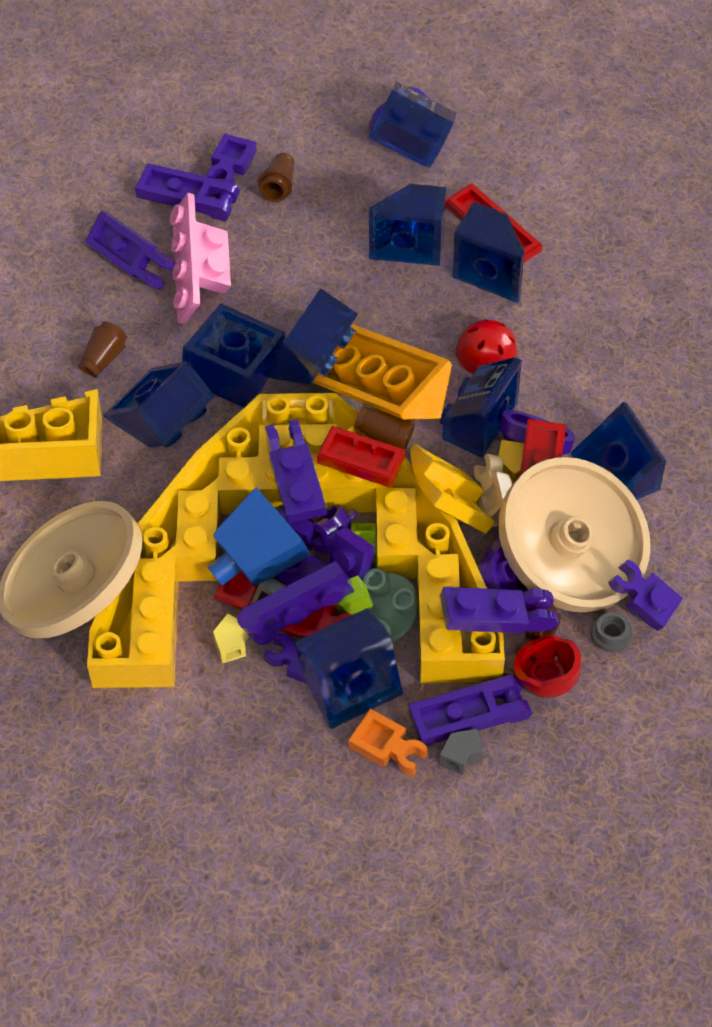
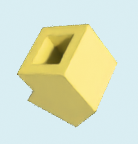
(230, 639)

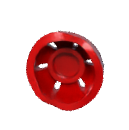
(491, 338)
(547, 676)

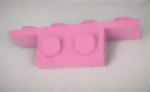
(199, 256)

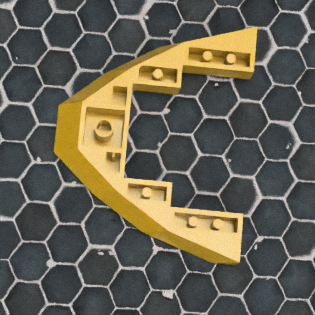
(137, 632)

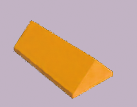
(389, 376)

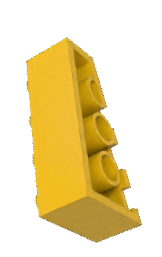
(52, 440)

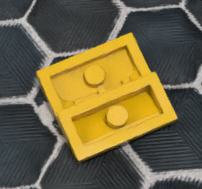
(449, 488)

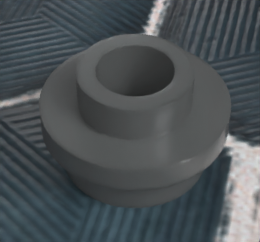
(615, 622)

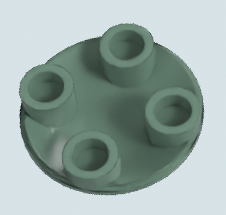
(393, 601)

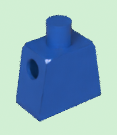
(256, 543)

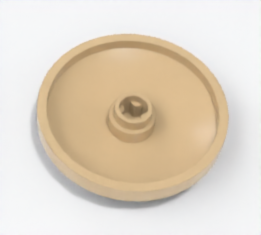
(570, 530)
(70, 569)

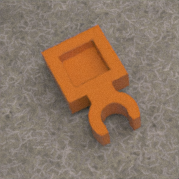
(383, 740)

